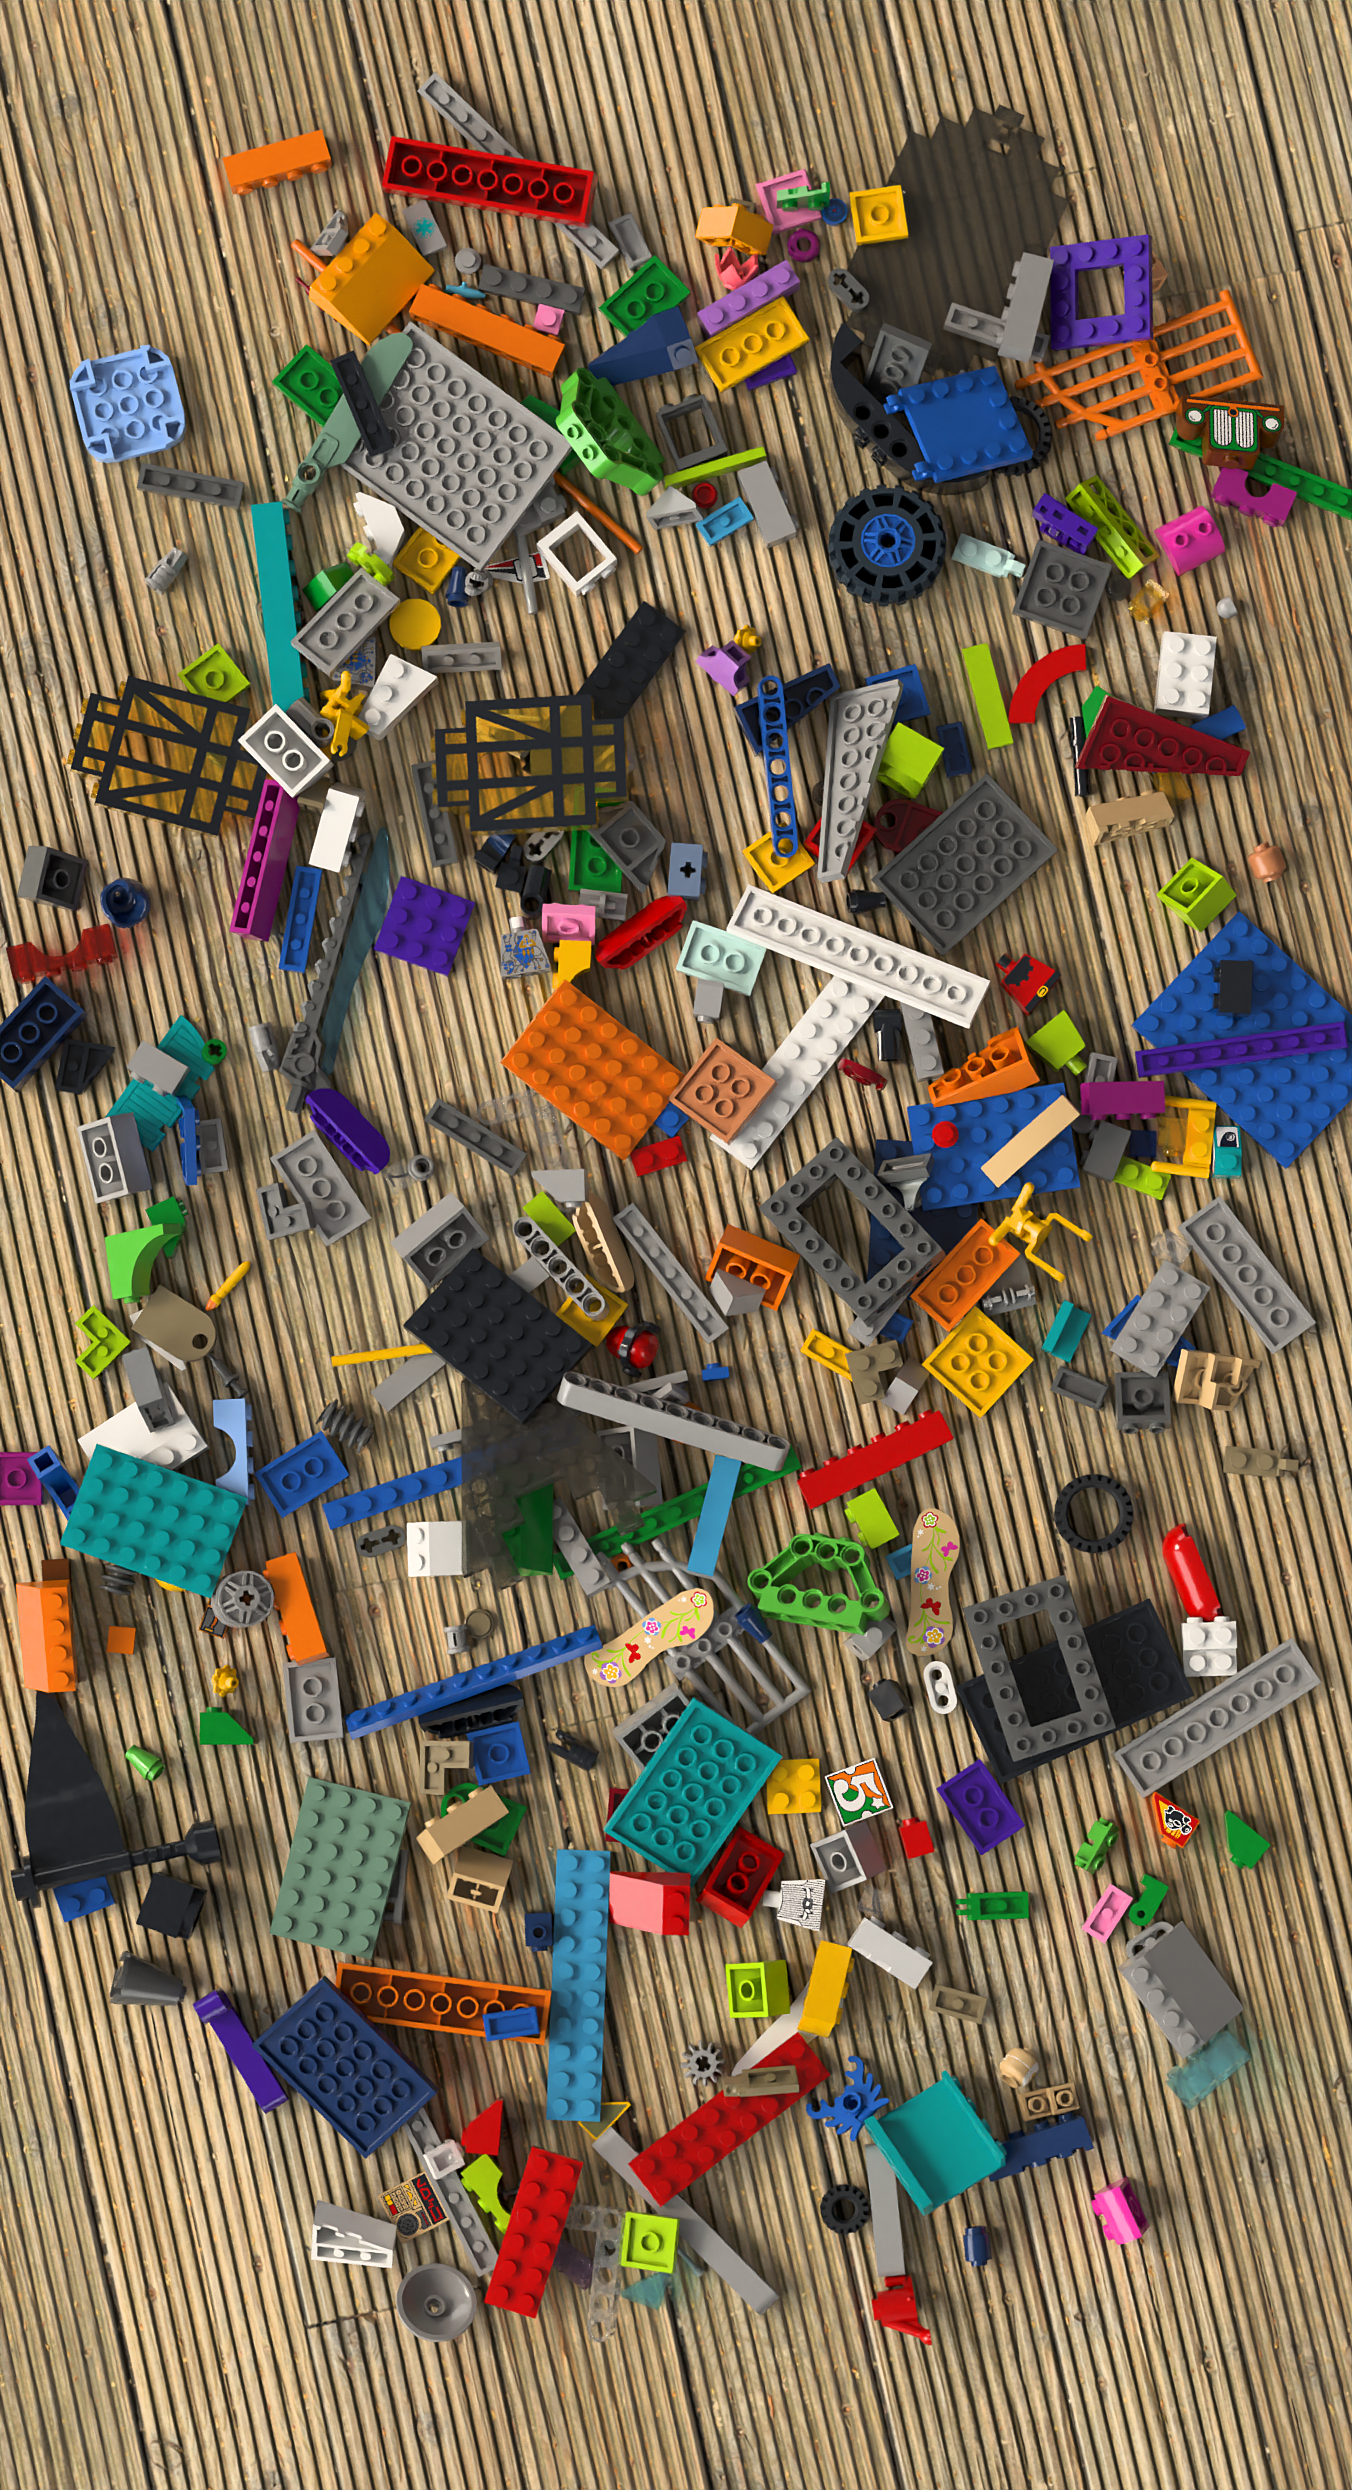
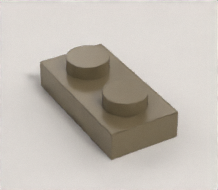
(957, 2003)

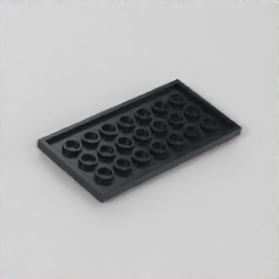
(1134, 1669)

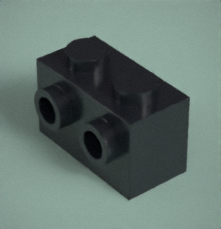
(1233, 988)

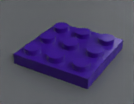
(424, 926)

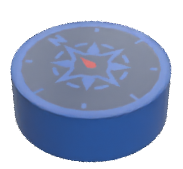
(835, 213)

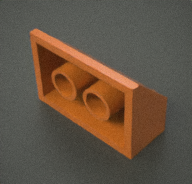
(755, 1262)

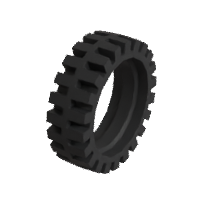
(1045, 438)
(1124, 1504)

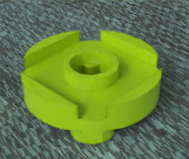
(371, 563)

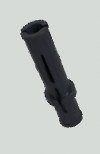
(1078, 739)

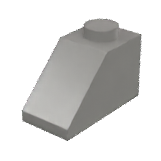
(708, 1001)
(565, 1185)

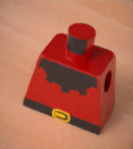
(1026, 980)

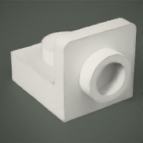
(445, 2158)

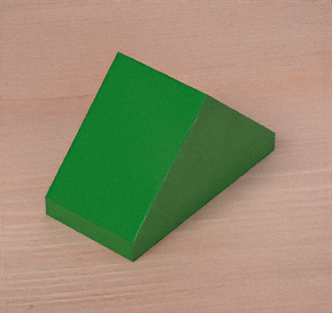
(327, 584)

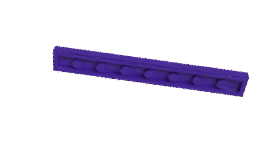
(1241, 1049)

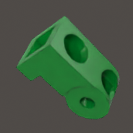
(1147, 1904)

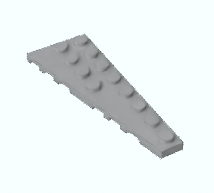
(855, 747)

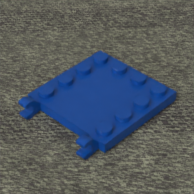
(962, 424)

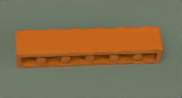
(487, 330)

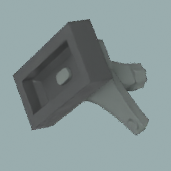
(907, 1176)

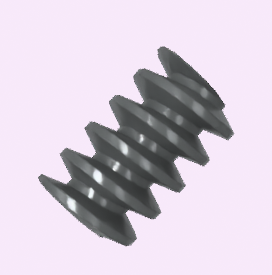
(346, 1426)
(118, 1580)

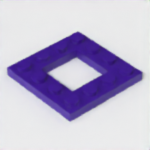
(1134, 325)

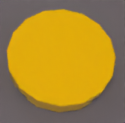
(415, 624)

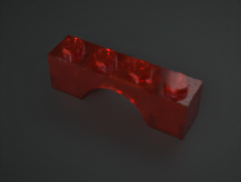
(95, 946)

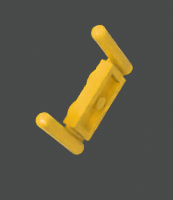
(1198, 1139)

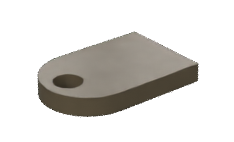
(175, 1325)

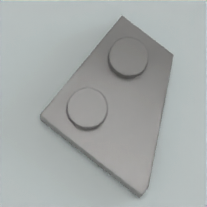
(332, 237)

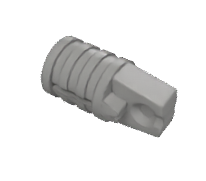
(166, 571)
(265, 1046)

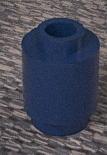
(977, 2245)

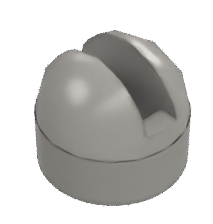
(1226, 608)

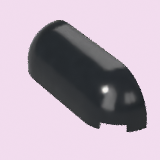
(474, 1713)

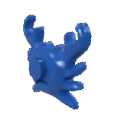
(854, 2104)

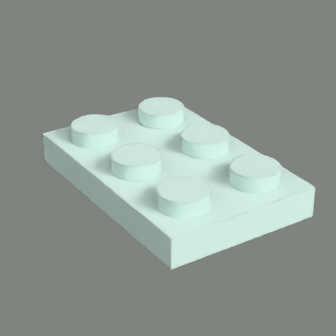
(721, 958)

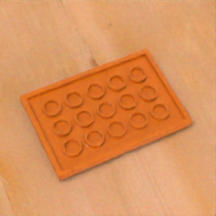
(593, 1069)

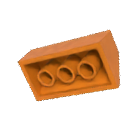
(47, 1635)

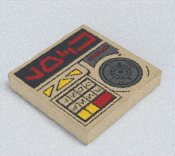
(413, 2207)

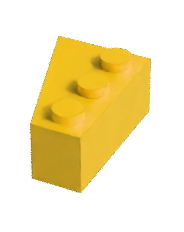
(826, 1989)

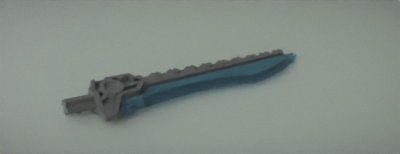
(304, 1047)

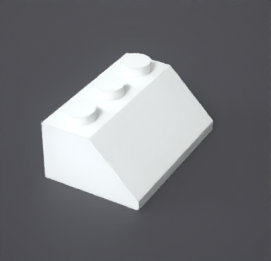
(285, 752)

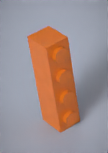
(277, 162)
(296, 1608)

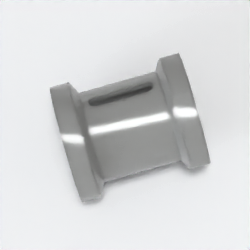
(457, 1639)

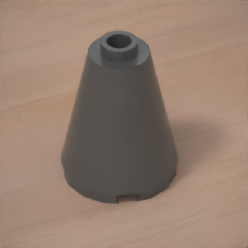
(144, 1984)

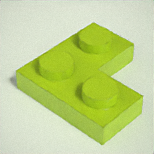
(106, 1345)

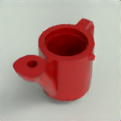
(898, 2308)

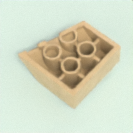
(1128, 816)

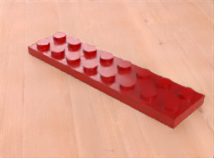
(722, 2125)

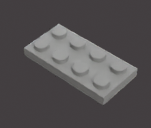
(345, 622)
(317, 1179)
(1160, 1318)

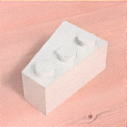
(890, 1951)
(351, 2237)

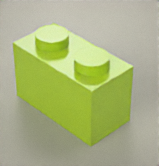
(871, 1519)

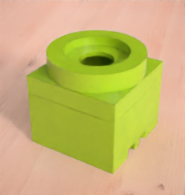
(908, 761)

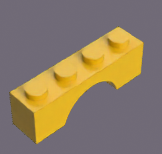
(573, 960)

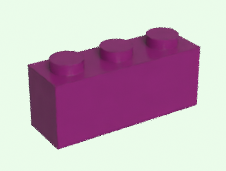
(1122, 1099)

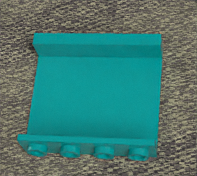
(937, 2144)

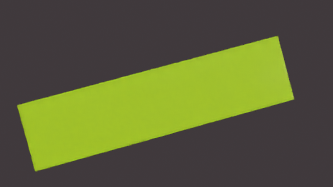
(715, 468)
(987, 696)

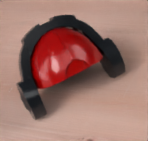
(634, 1346)

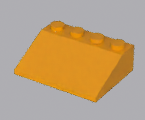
(371, 279)

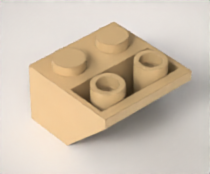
(480, 1879)

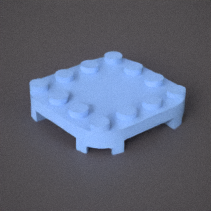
(128, 404)

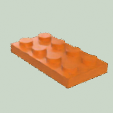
(964, 1276)

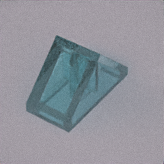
(648, 2290)

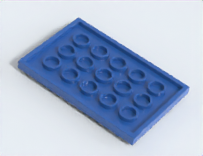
(984, 1130)

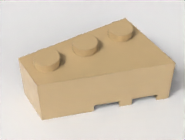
(461, 1823)

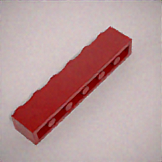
(875, 1459)

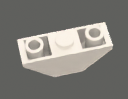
(382, 526)

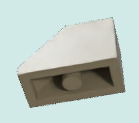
(314, 798)

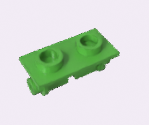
(1103, 1837)

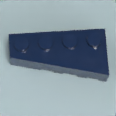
(800, 698)
(1043, 2143)

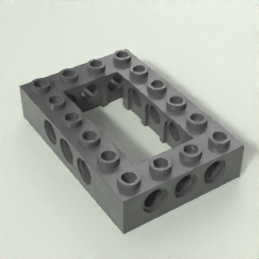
(897, 1277)
(1020, 1737)

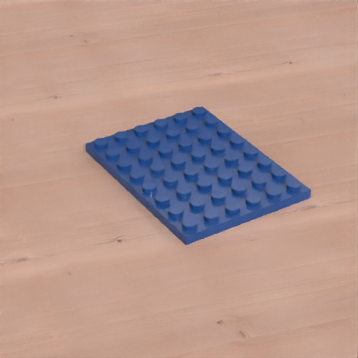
(1273, 1100)

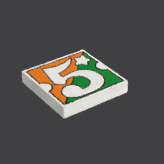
(858, 1792)

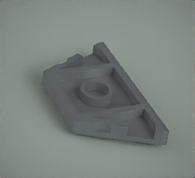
(629, 841)

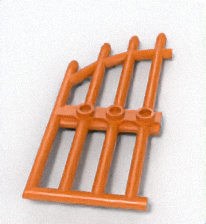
(1151, 365)

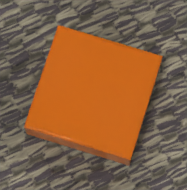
(121, 1640)

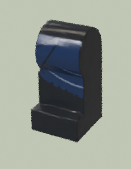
(494, 851)

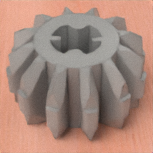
(711, 2060)

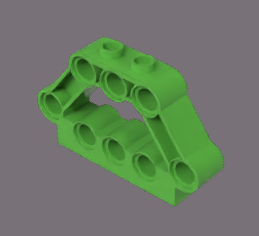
(607, 434)
(791, 1563)

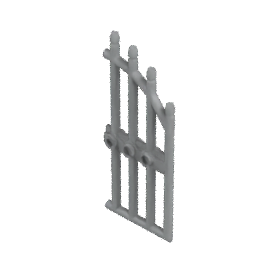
(721, 1631)

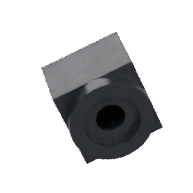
(172, 1906)

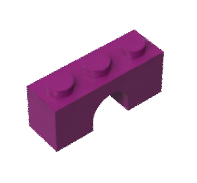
(1271, 508)

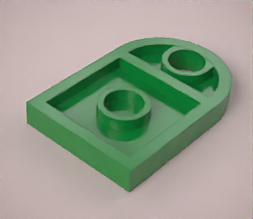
(501, 1833)

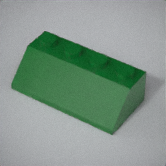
(533, 1542)

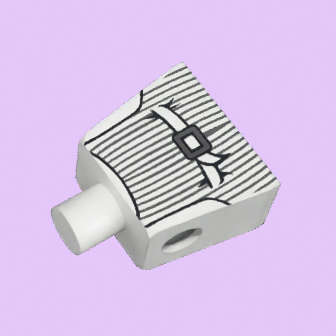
(798, 1902)

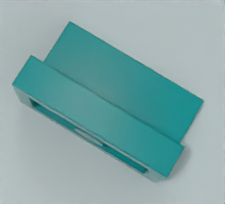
(1066, 1331)

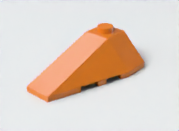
(996, 1070)

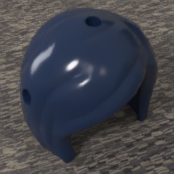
(128, 905)

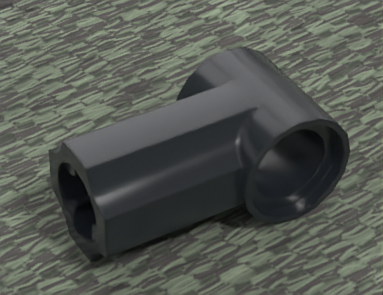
(535, 890)
(887, 1026)

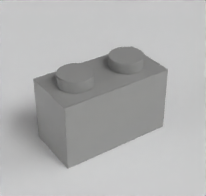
(158, 1069)

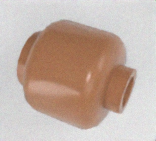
(1267, 862)

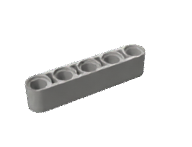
(552, 1260)
(884, 2214)

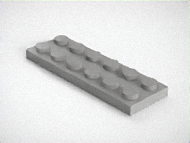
(1246, 1275)

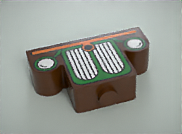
(1229, 429)

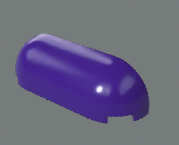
(348, 1130)

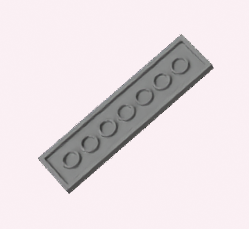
(1217, 1718)

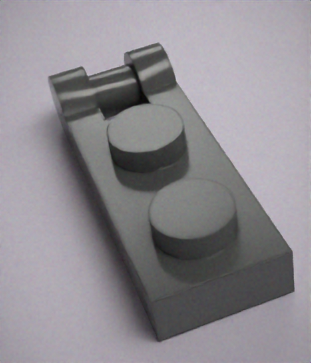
(398, 1890)

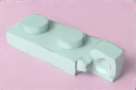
(986, 557)

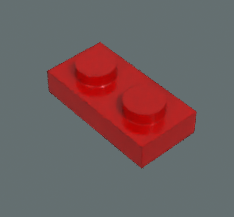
(658, 1156)

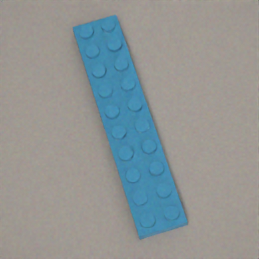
(578, 1985)

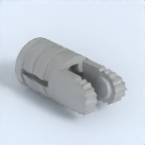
(471, 585)

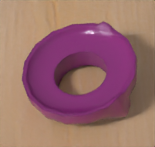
(801, 256)

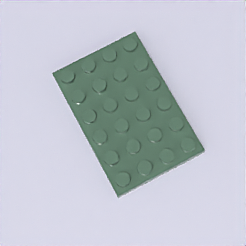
(340, 1868)

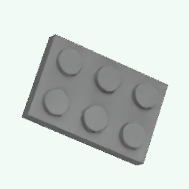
(313, 1700)

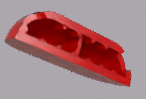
(641, 933)
(1190, 1575)

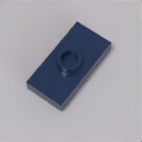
(955, 753)

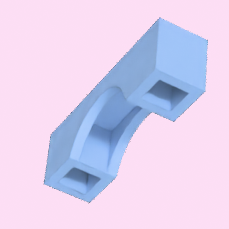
(233, 1418)

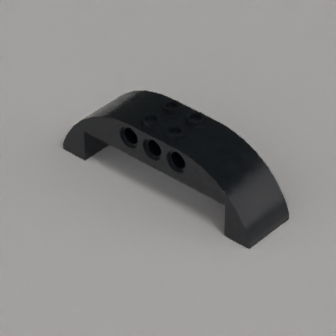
(855, 401)

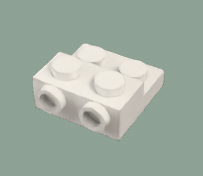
(1209, 1647)

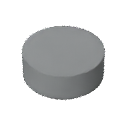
(1083, 1124)

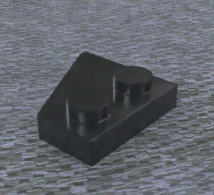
(81, 1065)

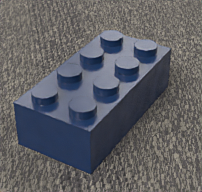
(36, 1032)

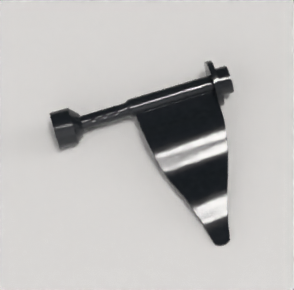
(72, 1821)

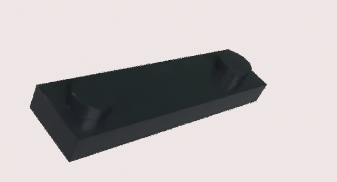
(362, 404)

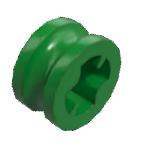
(213, 1043)

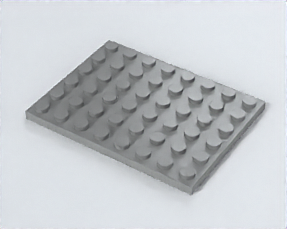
(462, 452)

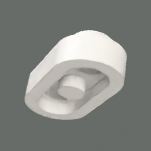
(940, 1687)

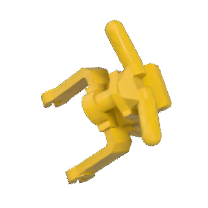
(343, 716)
(1033, 1230)

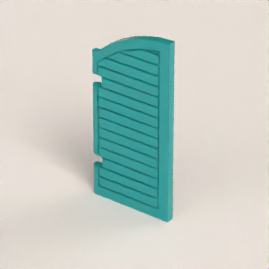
(151, 1108)

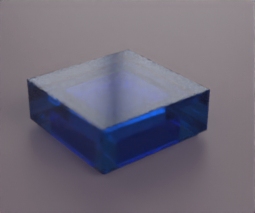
(1142, 1143)

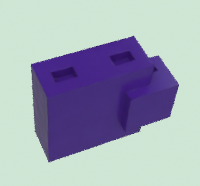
(1064, 525)

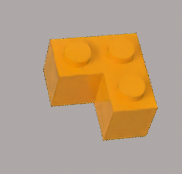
(734, 228)

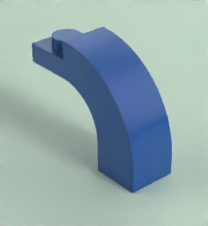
(55, 1478)

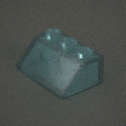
(1206, 2069)

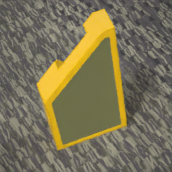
(608, 2115)

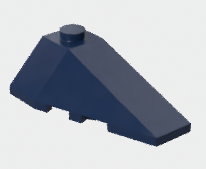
(650, 350)

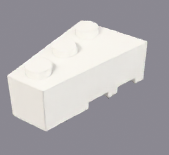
(394, 695)
(338, 827)

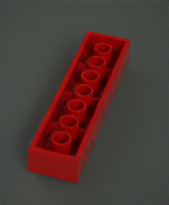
(490, 182)

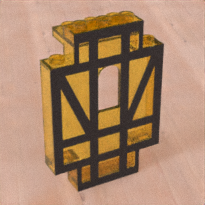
(571, 761)
(207, 770)

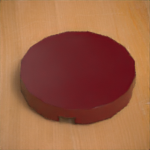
(862, 1074)

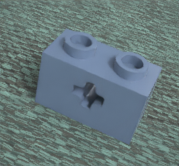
(682, 856)

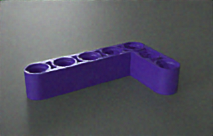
(237, 2041)

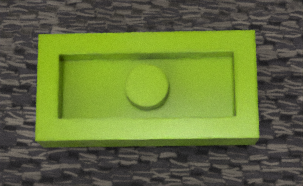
(1141, 1178)

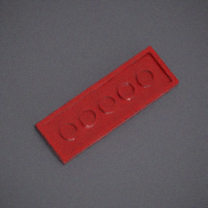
(534, 2232)

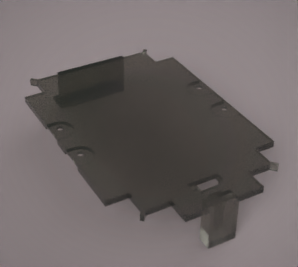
(966, 227)

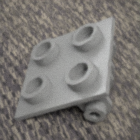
(1011, 1290)

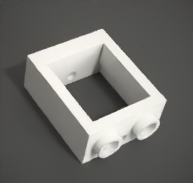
(559, 535)

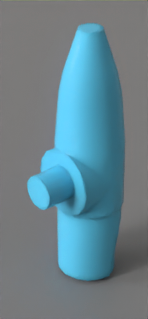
(464, 291)

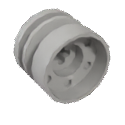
(226, 1600)

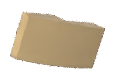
(1048, 2101)

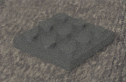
(1061, 589)

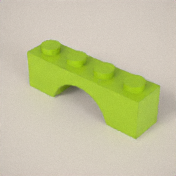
(483, 2178)

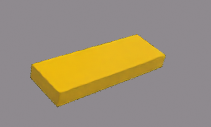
(827, 1352)

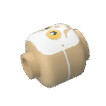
(1018, 2067)

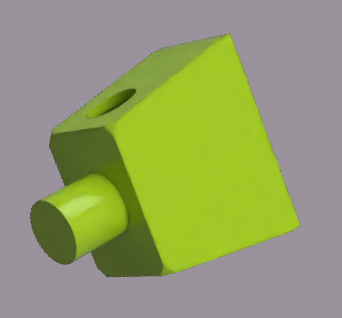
(1059, 1044)

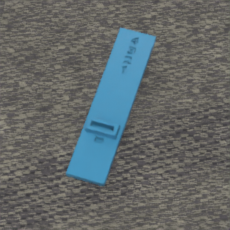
(714, 1515)

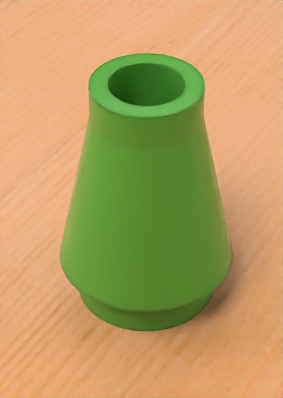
(146, 1763)

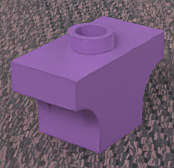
(726, 666)

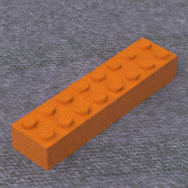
(437, 1999)

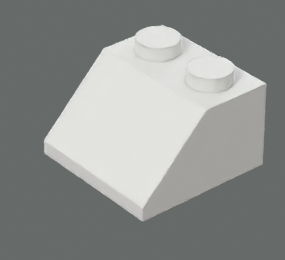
(434, 1548)

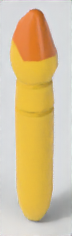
(228, 1285)

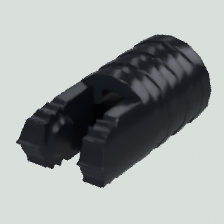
(579, 1754)

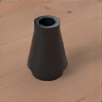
(863, 901)

